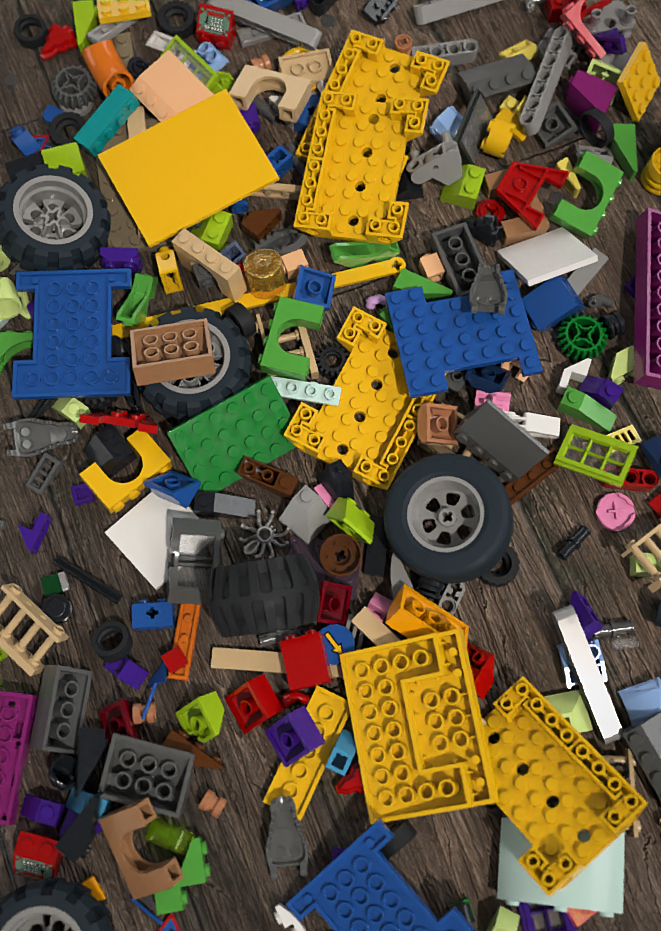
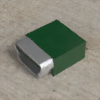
(55, 584)

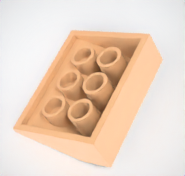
(169, 87)

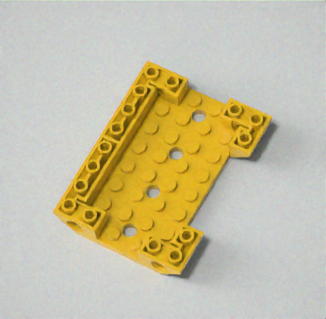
(366, 69)
(338, 166)
(390, 421)
(562, 767)

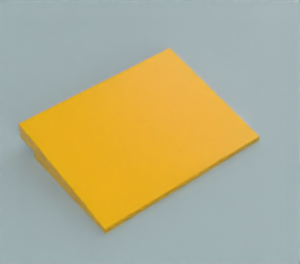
(188, 167)
(418, 727)

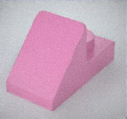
(379, 606)

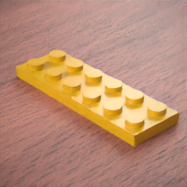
(302, 777)

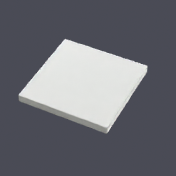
(547, 256)
(145, 536)

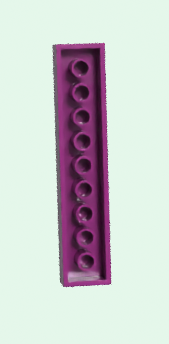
(648, 300)

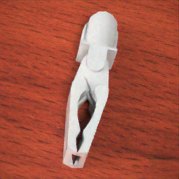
(537, 424)

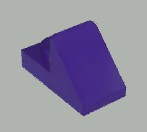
(611, 41)
(35, 537)
(128, 672)

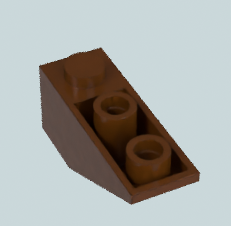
(269, 478)
(179, 741)

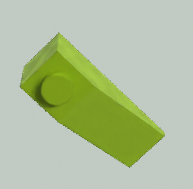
(85, 20)

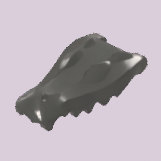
(281, 241)
(488, 290)
(36, 436)
(285, 840)

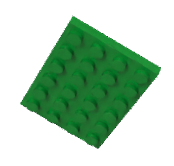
(237, 427)

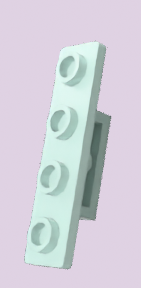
(308, 391)

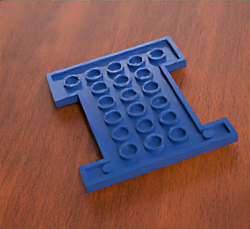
(72, 336)
(449, 338)
(368, 894)

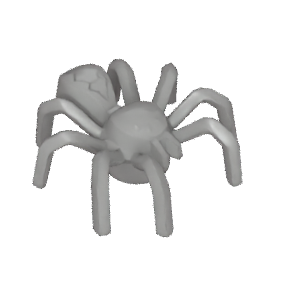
(264, 536)

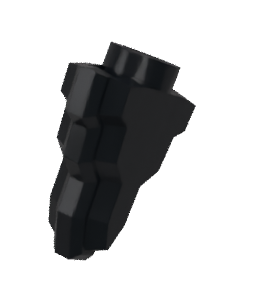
(485, 228)

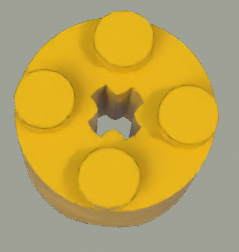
(498, 138)

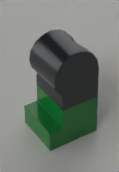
(465, 909)

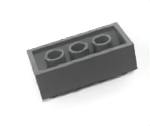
(498, 78)
(60, 709)
(645, 743)

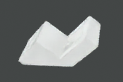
(575, 372)

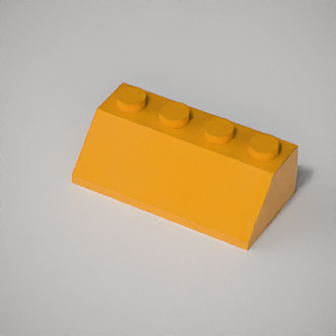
(418, 616)

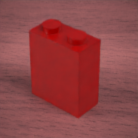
(306, 660)

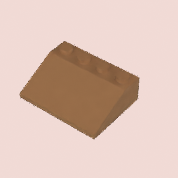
(172, 352)

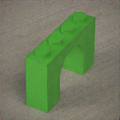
(605, 180)
(289, 314)

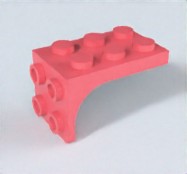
(572, 20)

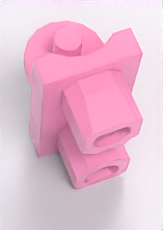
(500, 399)

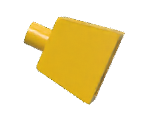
(167, 264)

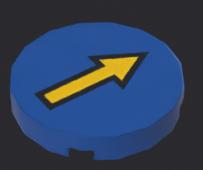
(337, 641)

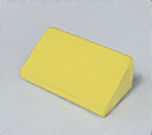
(526, 47)

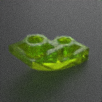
(169, 836)

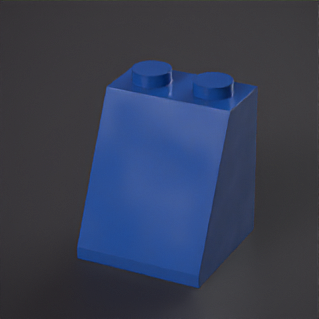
(552, 303)

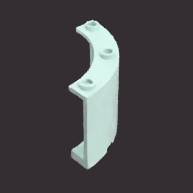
(594, 889)

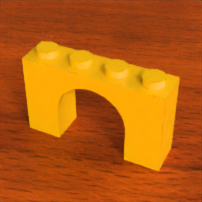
(114, 494)

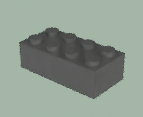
(458, 256)

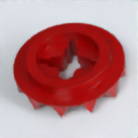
(491, 206)

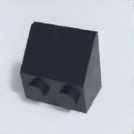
(109, 451)

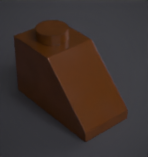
(260, 223)

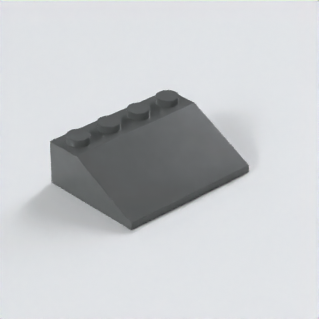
(499, 441)
(149, 770)

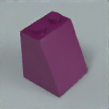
(588, 92)

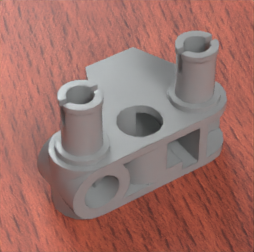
(612, 16)
(443, 167)

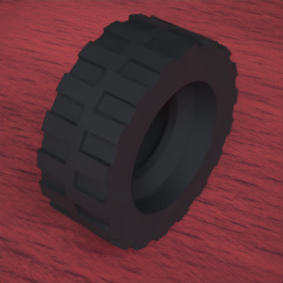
(177, 8)
(62, 121)
(508, 575)

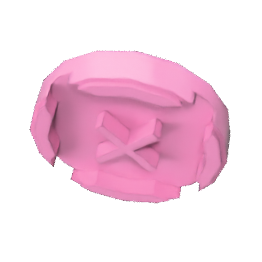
(615, 512)

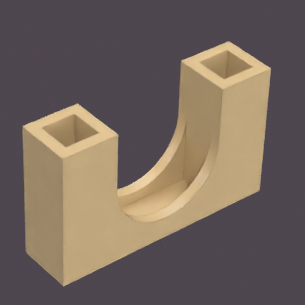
(256, 80)
(193, 251)

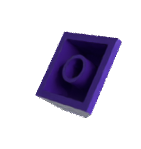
(294, 736)

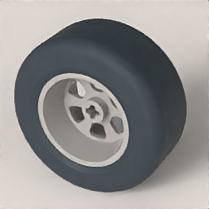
(434, 479)

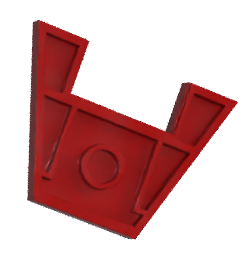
(521, 186)
(122, 418)

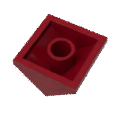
(334, 603)
(118, 719)

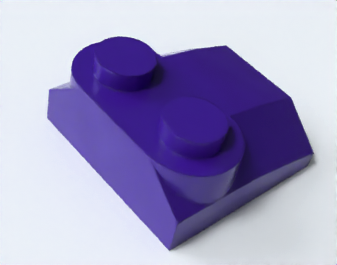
(121, 258)

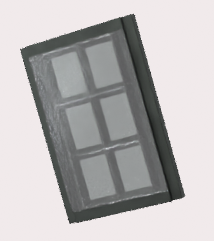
(473, 127)

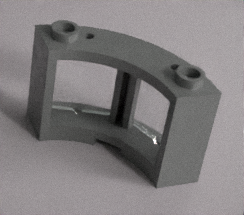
(191, 555)

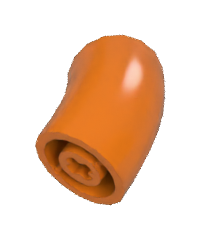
(107, 67)

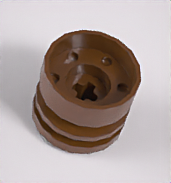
(336, 544)

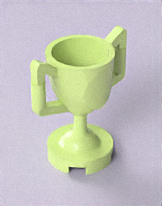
(9, 297)

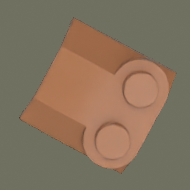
(436, 424)

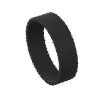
(605, 123)

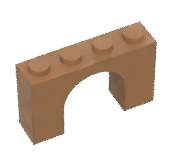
(514, 229)
(140, 875)

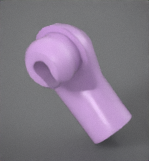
(373, 300)

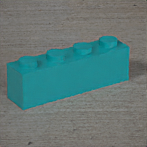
(106, 120)

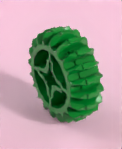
(581, 326)

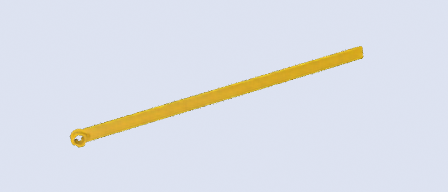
(342, 279)

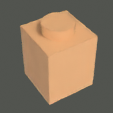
(292, 263)
(431, 267)

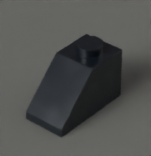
(337, 480)

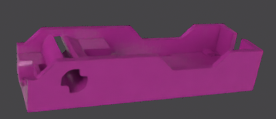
(15, 727)

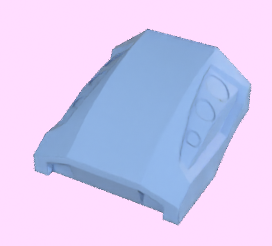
(211, 56)
(446, 122)
(569, 676)
(642, 699)

